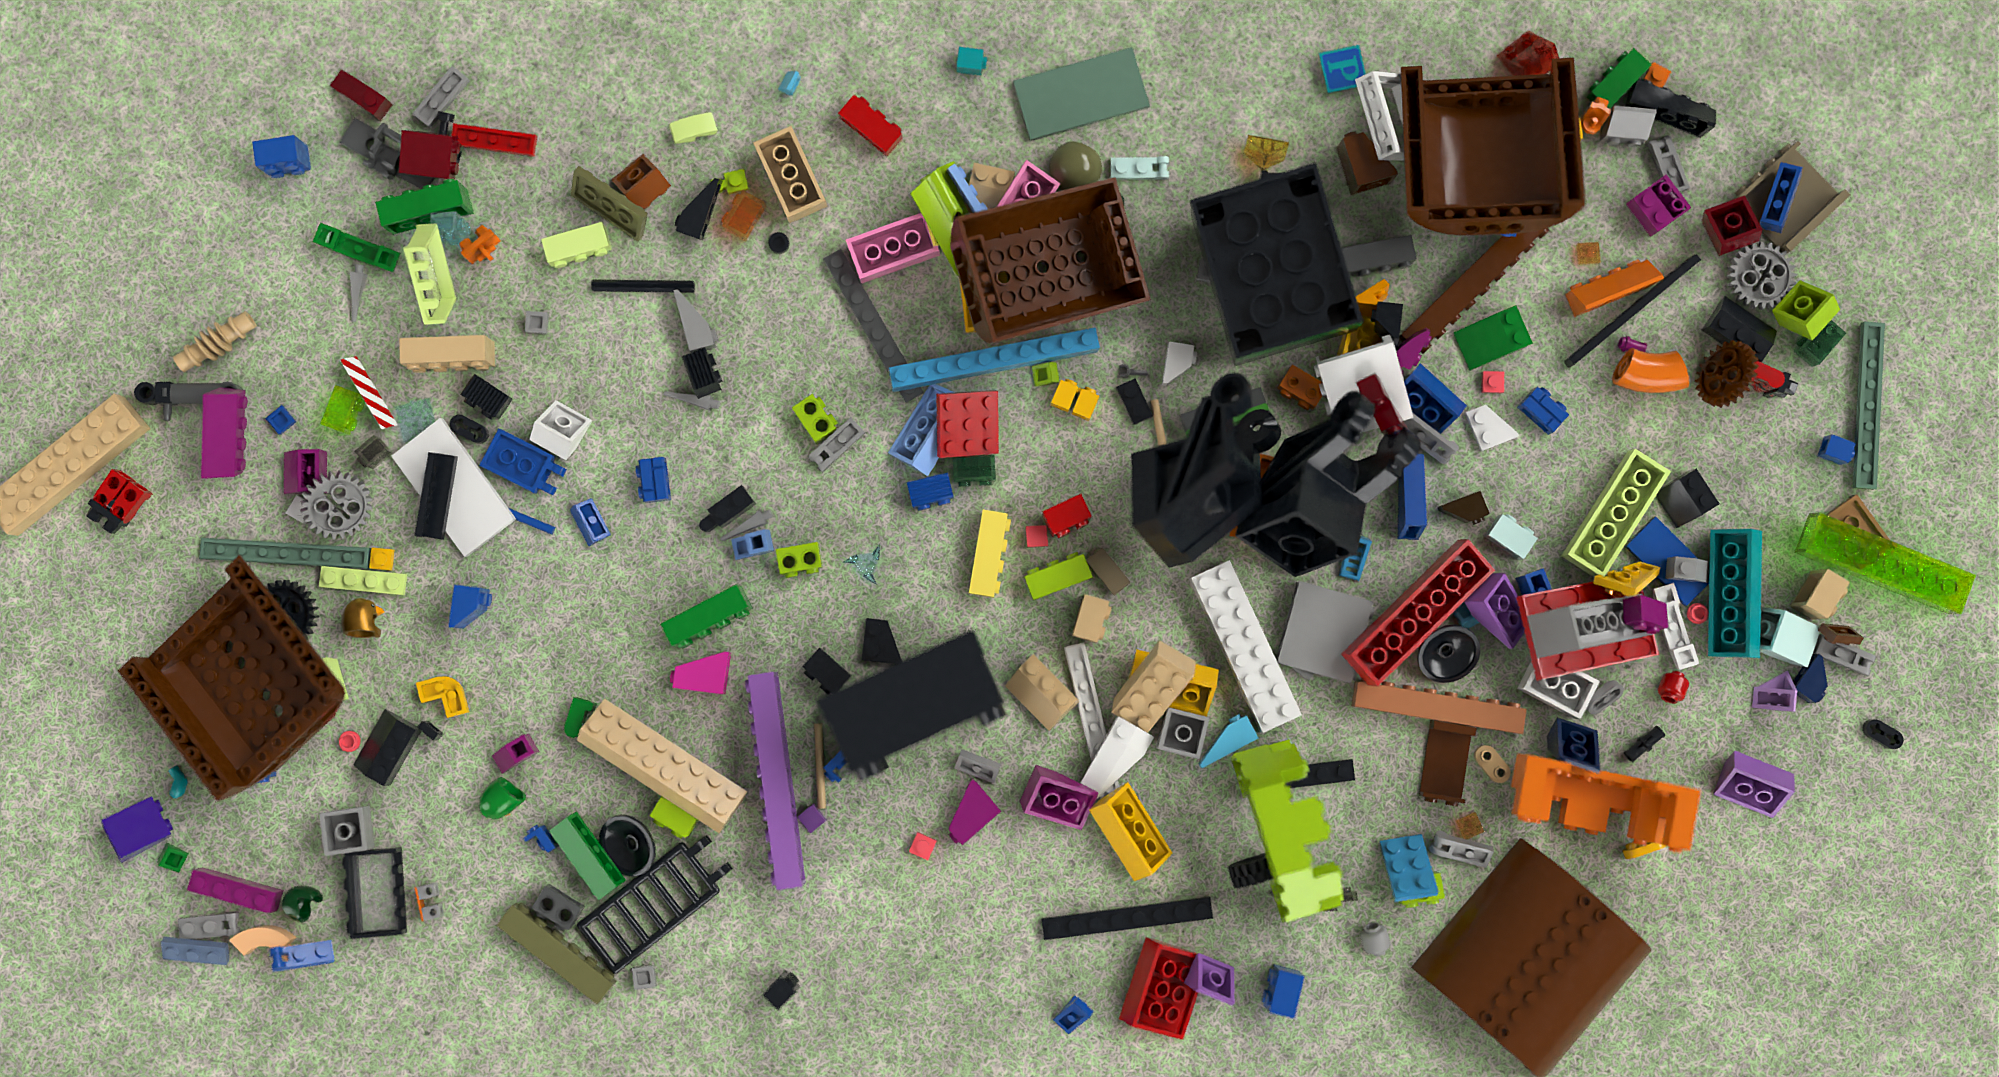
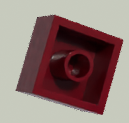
(1731, 225)

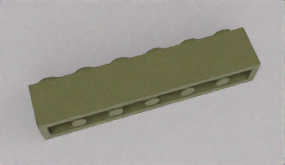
(556, 952)

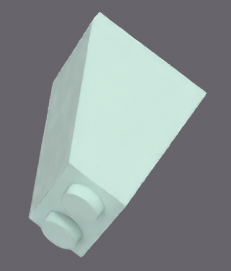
(1787, 636)

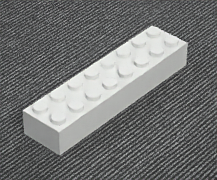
(1245, 647)

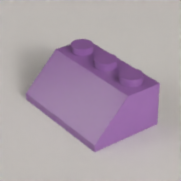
(1754, 784)

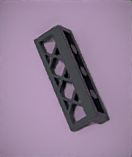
(436, 495)

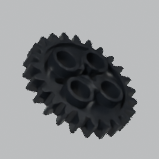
(305, 616)

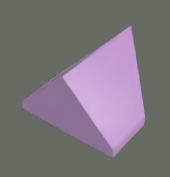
(1776, 694)

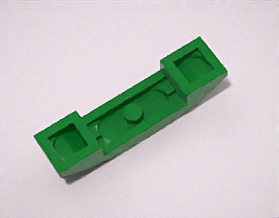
(356, 248)

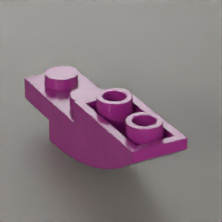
(1409, 350)

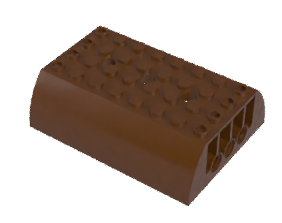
(1050, 232)

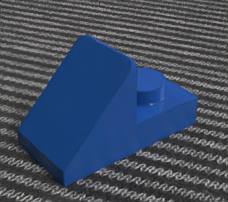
(1073, 1015)

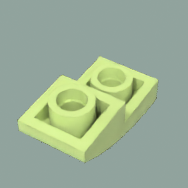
(691, 127)

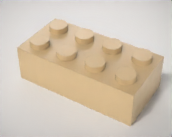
(790, 174)
(447, 352)
(1153, 686)

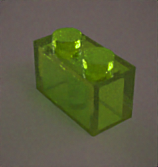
(342, 410)

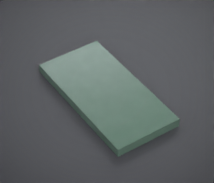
(1081, 94)

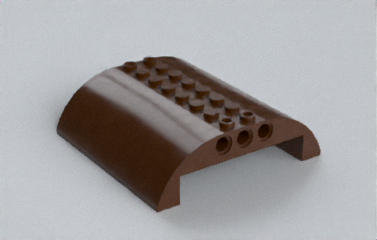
(1492, 151)
(1532, 957)

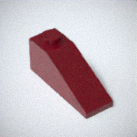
(361, 94)

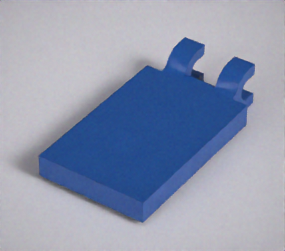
(521, 462)

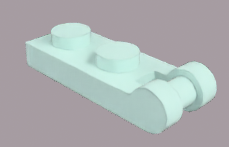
(1139, 168)

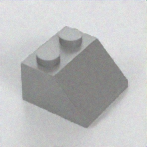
(1628, 126)

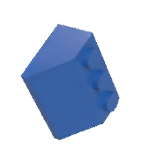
(1432, 399)

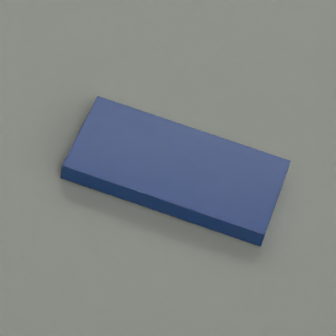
(1656, 544)

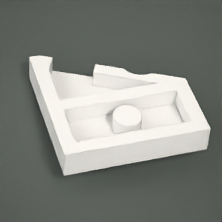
(1489, 428)

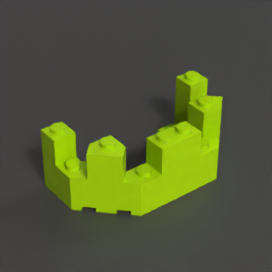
(1287, 829)

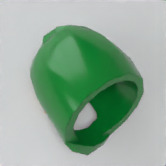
(497, 799)

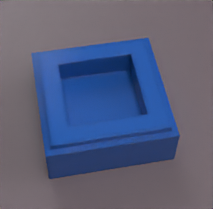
(281, 420)

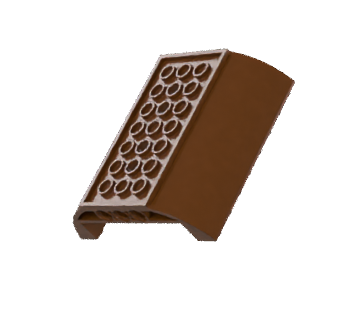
(218, 709)

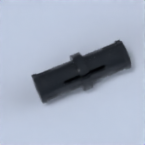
(1644, 744)

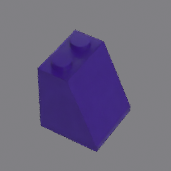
(136, 828)

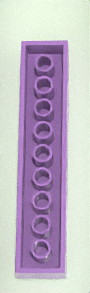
(776, 780)

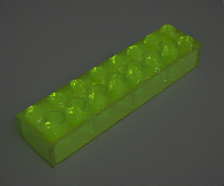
(1885, 563)

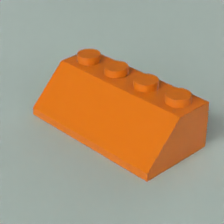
(1612, 287)

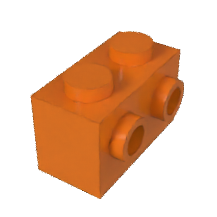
(1300, 387)

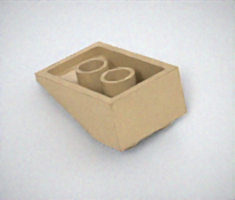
(990, 184)

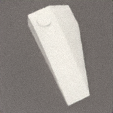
(1117, 754)

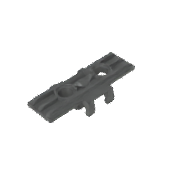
(380, 156)

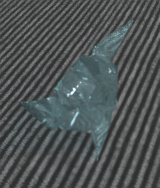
(858, 560)

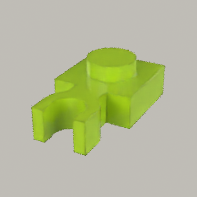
(734, 182)

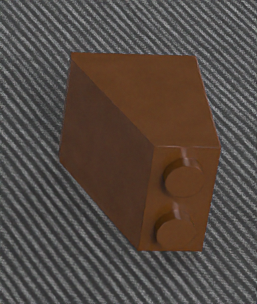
(1361, 164)

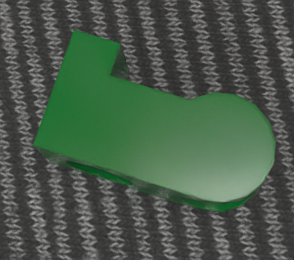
(577, 716)

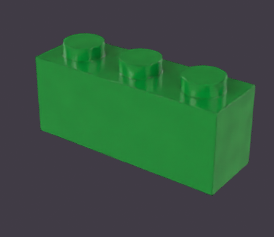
(1619, 78)

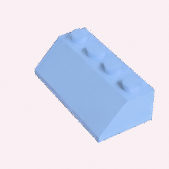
(918, 439)

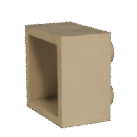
(1820, 594)
(1091, 618)

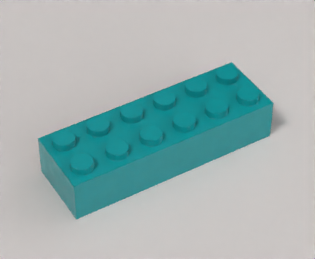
(1735, 593)

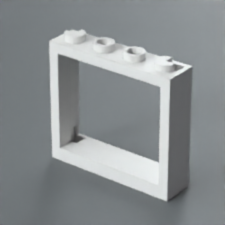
(1377, 112)

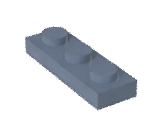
(195, 951)

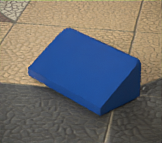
(590, 521)

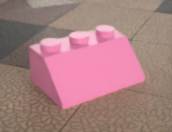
(1029, 183)

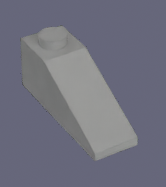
(696, 329)

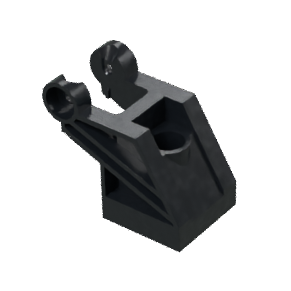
(1203, 484)
(1318, 494)

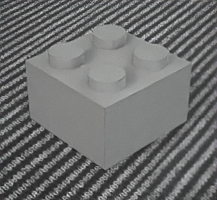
(1182, 733)
(347, 830)

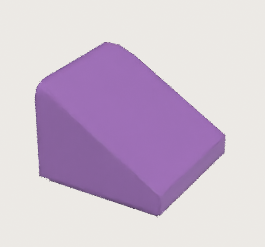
(812, 818)

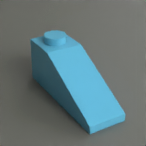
(1231, 738)

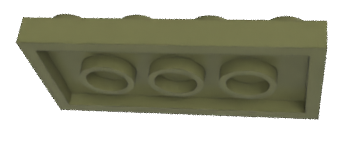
(608, 203)

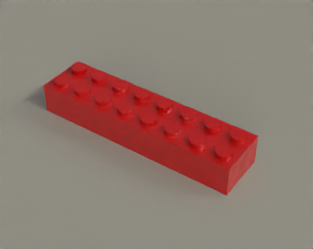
(1418, 612)

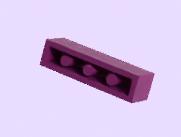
(235, 890)

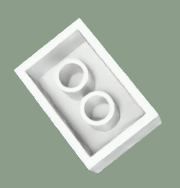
(1564, 693)

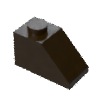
(1467, 508)

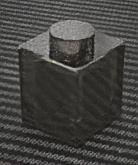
(372, 452)

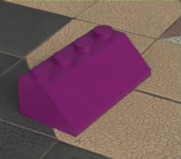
(223, 433)

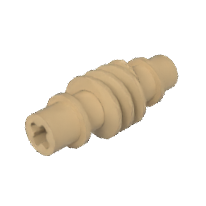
(215, 343)

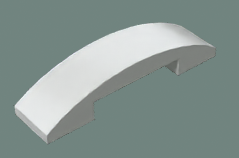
(1675, 635)

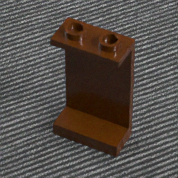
(1445, 762)

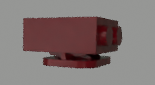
(429, 154)

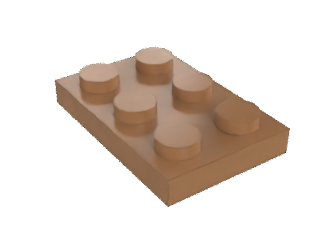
(1856, 513)

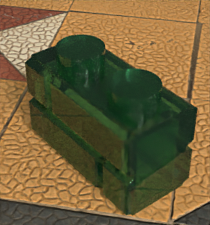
(974, 470)

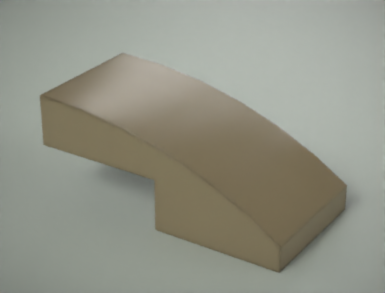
(1108, 571)

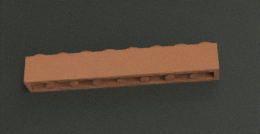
(1440, 707)

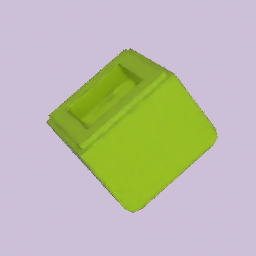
(1045, 374)

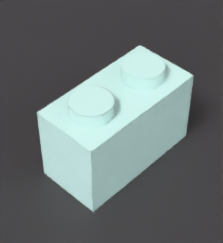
(1511, 536)

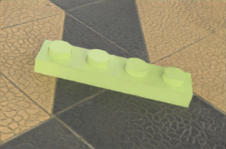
(363, 580)

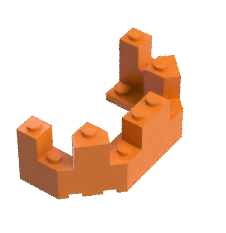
(1658, 809)

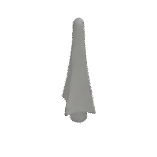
(357, 282)
(706, 402)
(756, 520)

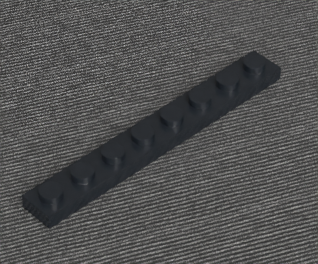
(1127, 918)

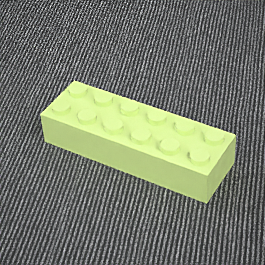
(1616, 513)

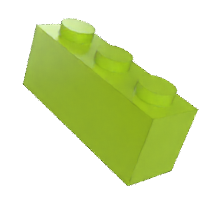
(1057, 576)

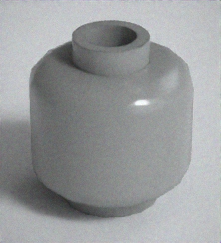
(1375, 939)

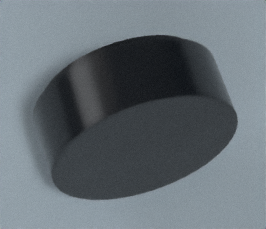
(778, 243)

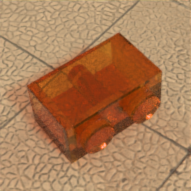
(743, 215)

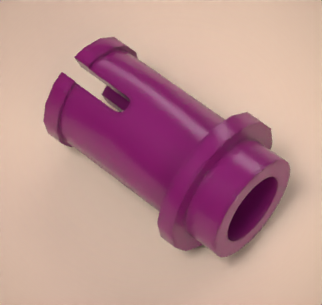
(1626, 343)

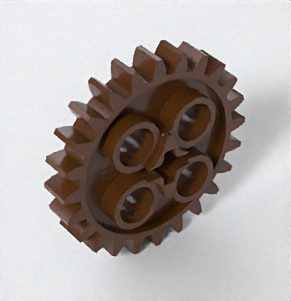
(1726, 373)

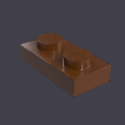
(1840, 634)

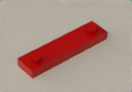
(495, 140)

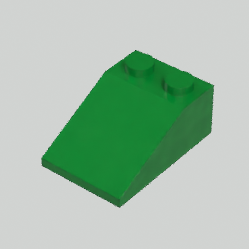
(1493, 338)

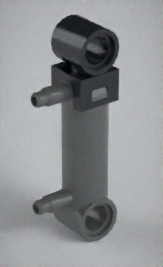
(176, 393)

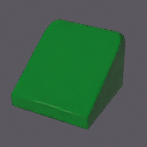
(172, 858)

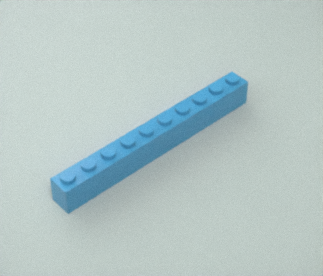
(994, 359)

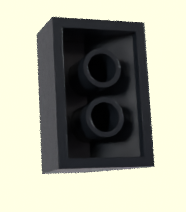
(1735, 323)
(387, 748)

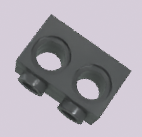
(560, 902)

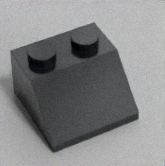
(1686, 498)

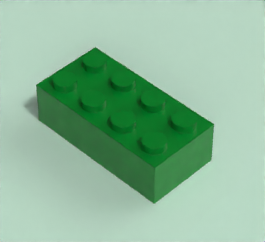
(415, 207)
(707, 615)

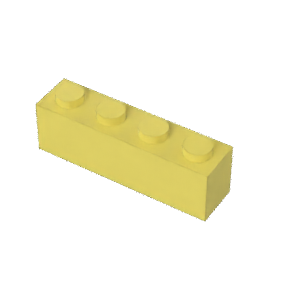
(988, 553)

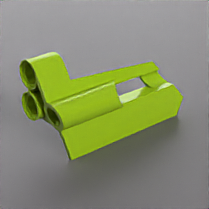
(938, 204)

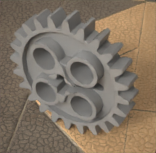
(1745, 265)
(321, 517)

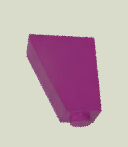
(972, 813)

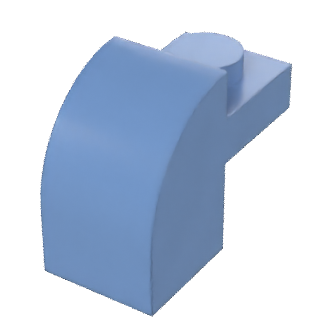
(752, 544)

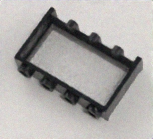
(375, 893)

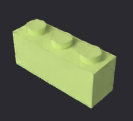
(576, 245)

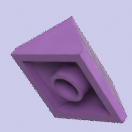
(1212, 978)

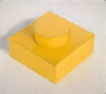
(381, 559)

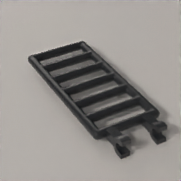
(632, 886)

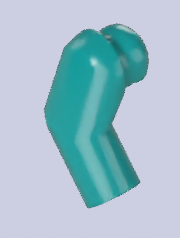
(179, 784)

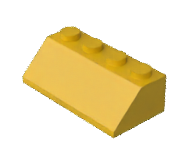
(1197, 694)
(1131, 832)

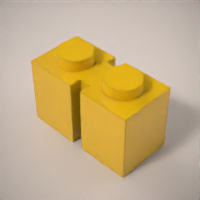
(1085, 403)

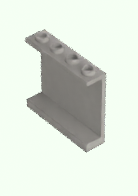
(1321, 628)

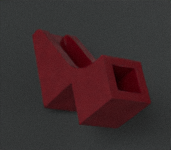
(1385, 413)

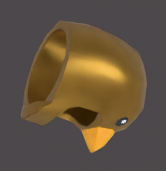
(359, 619)

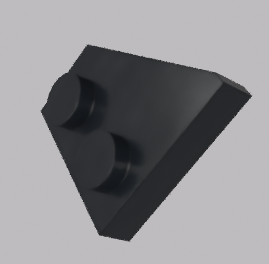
(879, 642)

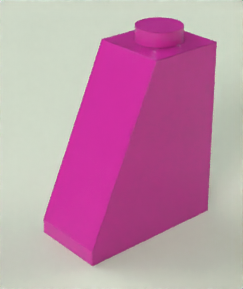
(704, 674)

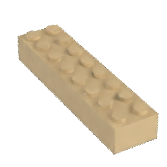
(68, 463)
(661, 765)

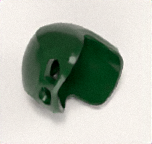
(297, 902)

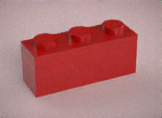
(871, 124)

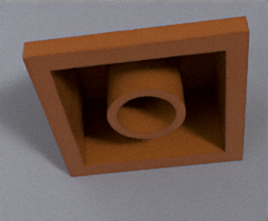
(641, 182)

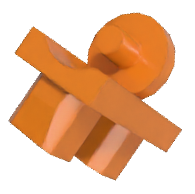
(1595, 116)
(481, 247)

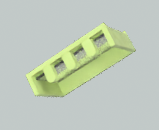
(430, 274)

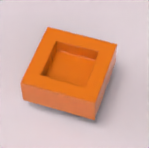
(1657, 74)

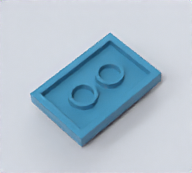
(1408, 868)

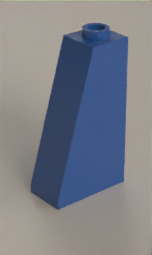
(1412, 500)

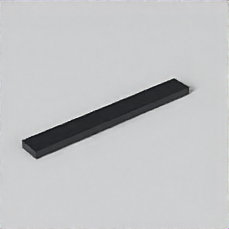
(1632, 310)

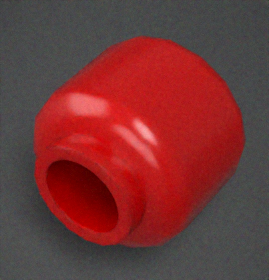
(1673, 687)

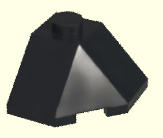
(1388, 320)

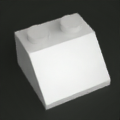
(560, 429)

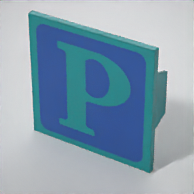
(1342, 68)

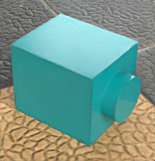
(971, 61)

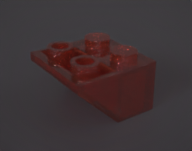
(1528, 55)

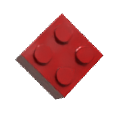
(1066, 516)

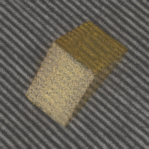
(1265, 151)

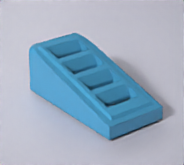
(1362, 559)

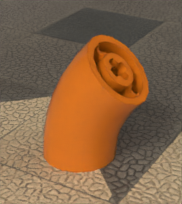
(1651, 372)

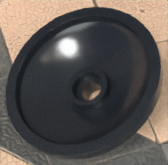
(1452, 661)
(628, 844)

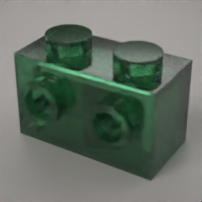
(1816, 350)

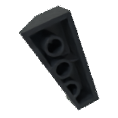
(1672, 109)

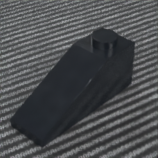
(697, 214)

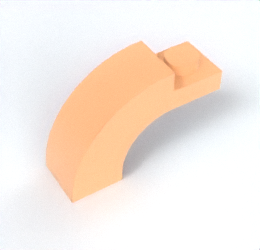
(262, 935)

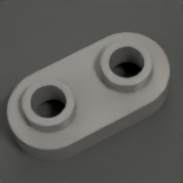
(1605, 696)

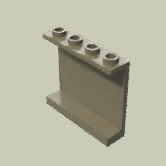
(1811, 204)

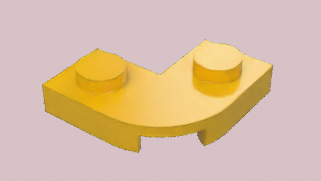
(447, 689)

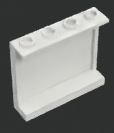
(1343, 371)

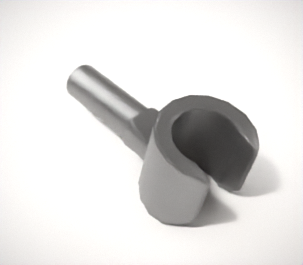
(1132, 371)

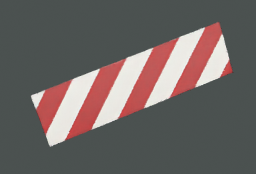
(368, 392)

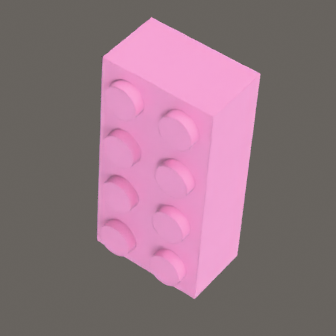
(891, 248)

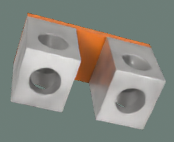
(422, 892)

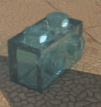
(451, 226)

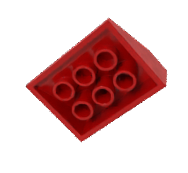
(1157, 992)

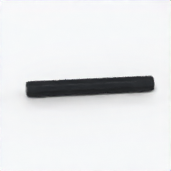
(642, 286)

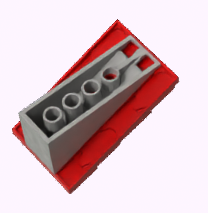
(1580, 630)

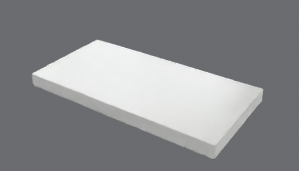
(475, 506)

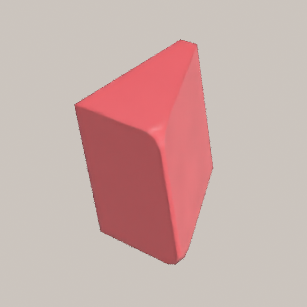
(1036, 536)

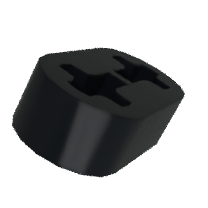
(471, 425)
(1880, 737)

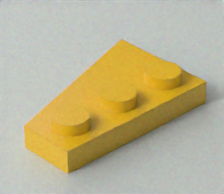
(1630, 579)

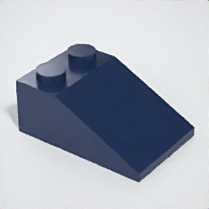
(1574, 744)

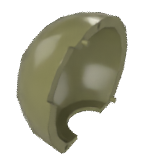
(1075, 165)

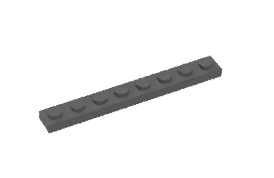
(867, 316)

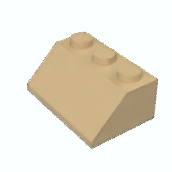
(1041, 692)

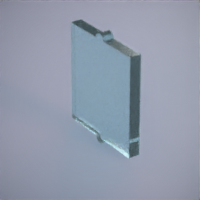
(414, 418)

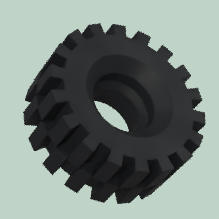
(1250, 871)

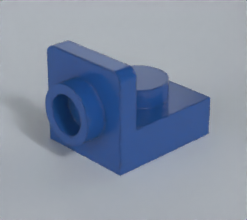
(837, 762)
(544, 837)

